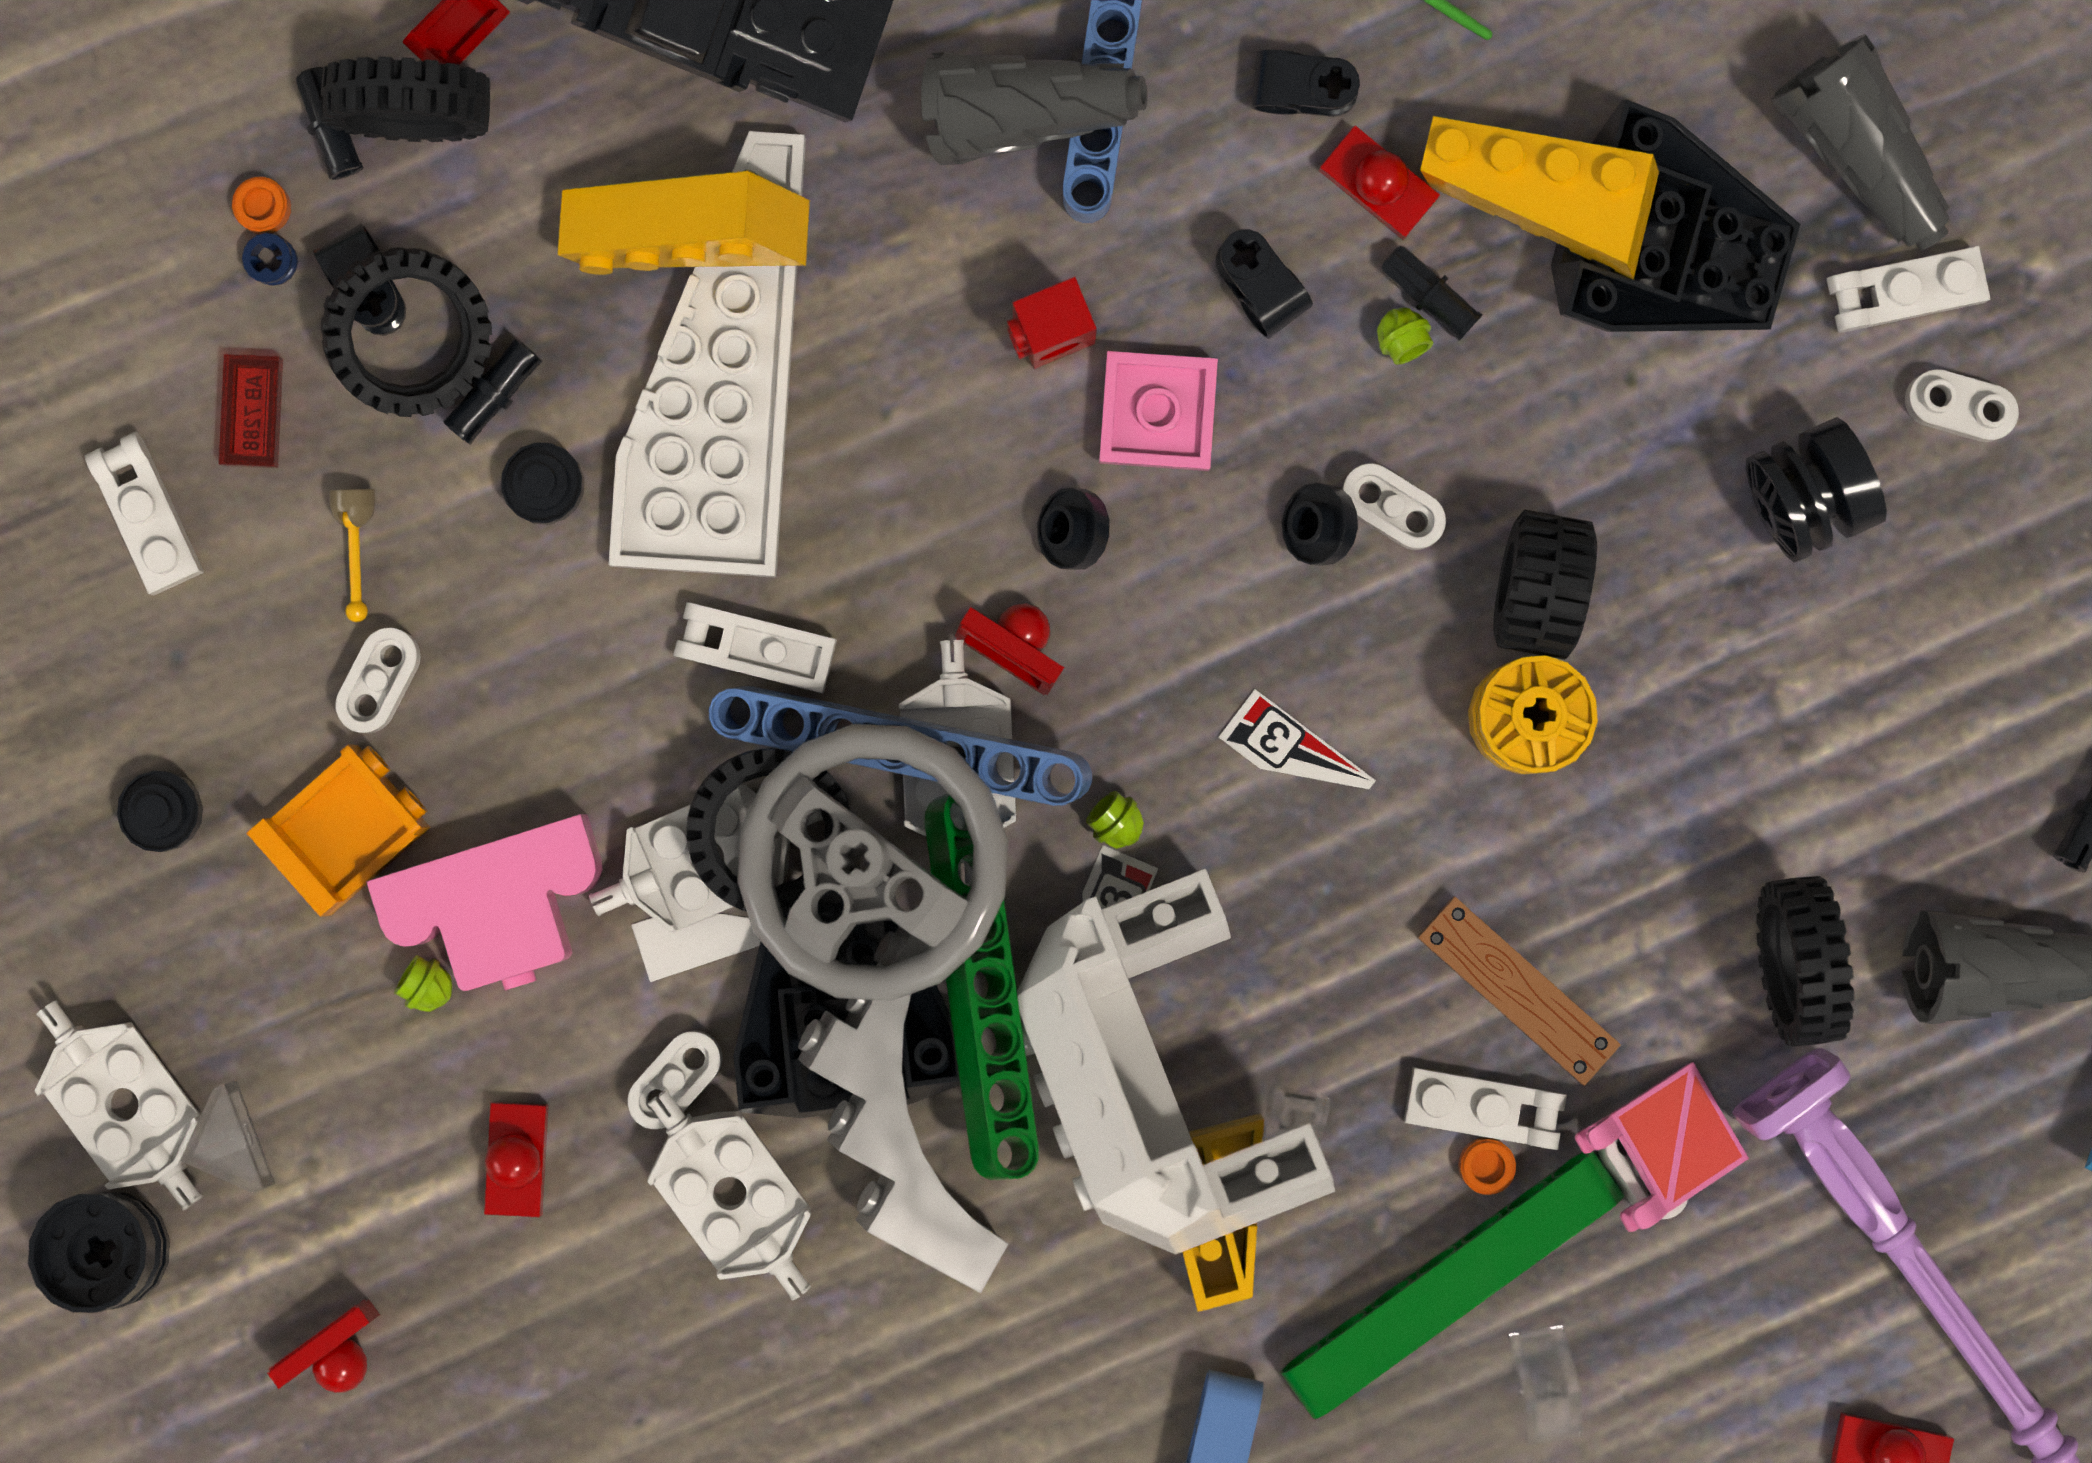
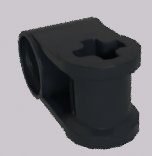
(1291, 81)
(334, 261)
(1269, 291)

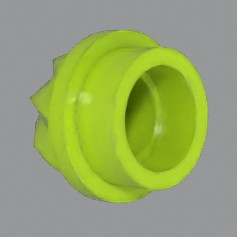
(1404, 335)
(1116, 820)
(424, 985)

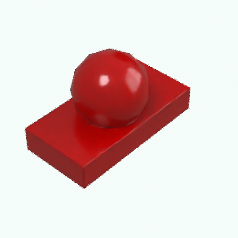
(455, 29)
(1379, 182)
(1014, 643)
(516, 1159)
(335, 1360)
(1878, 1441)

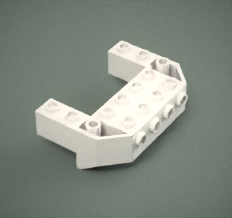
(1115, 1092)

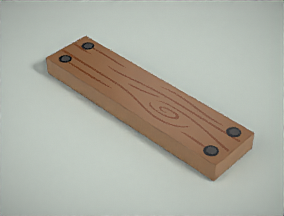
(1518, 991)

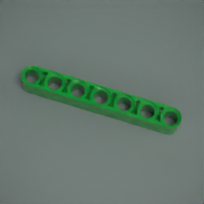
(973, 1014)
(1452, 1284)

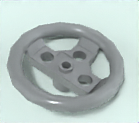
(944, 918)

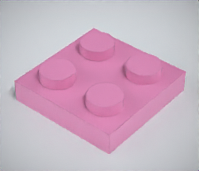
(1158, 411)

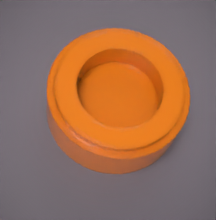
(261, 205)
(1487, 1166)

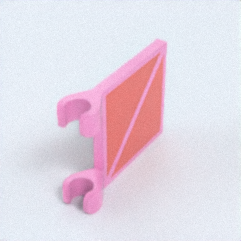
(1673, 1140)

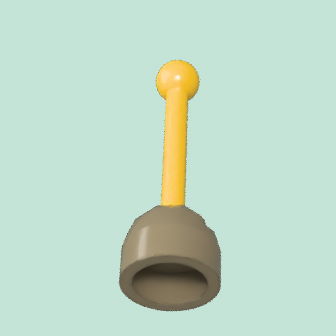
(353, 510)

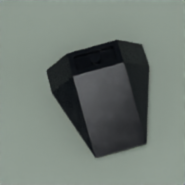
(1708, 250)
(781, 1008)

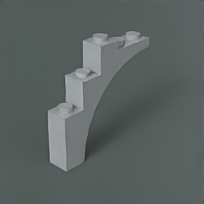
(874, 1128)

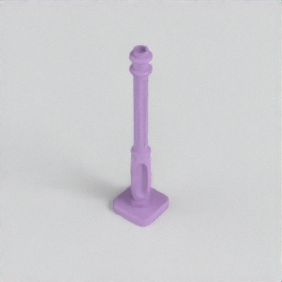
(1800, 1105)

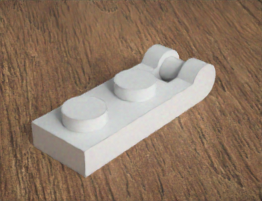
(1910, 289)
(145, 515)
(757, 648)
(1482, 1107)

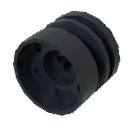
(1823, 487)
(72, 1234)

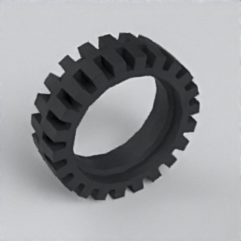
(405, 99)
(415, 398)
(709, 800)
(1805, 961)

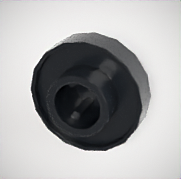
(542, 483)
(1319, 524)
(1073, 528)
(159, 811)

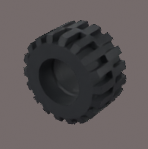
(1545, 584)

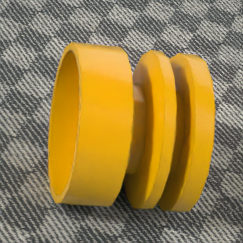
(1509, 739)

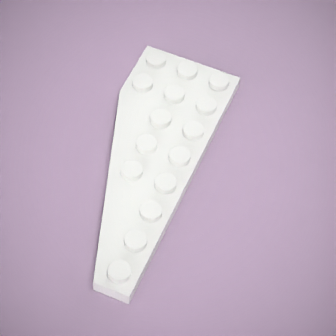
(709, 430)

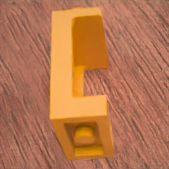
(341, 829)

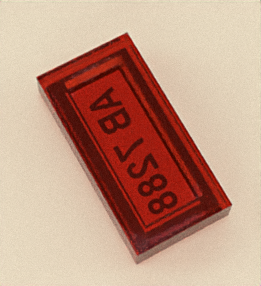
(250, 411)

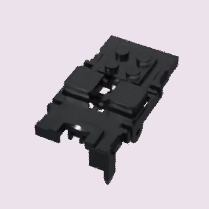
(784, 47)

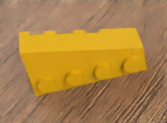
(1550, 186)
(684, 224)

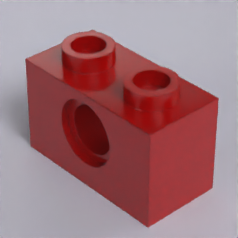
(1051, 324)

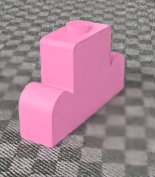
(494, 902)

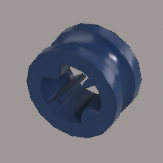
(273, 243)

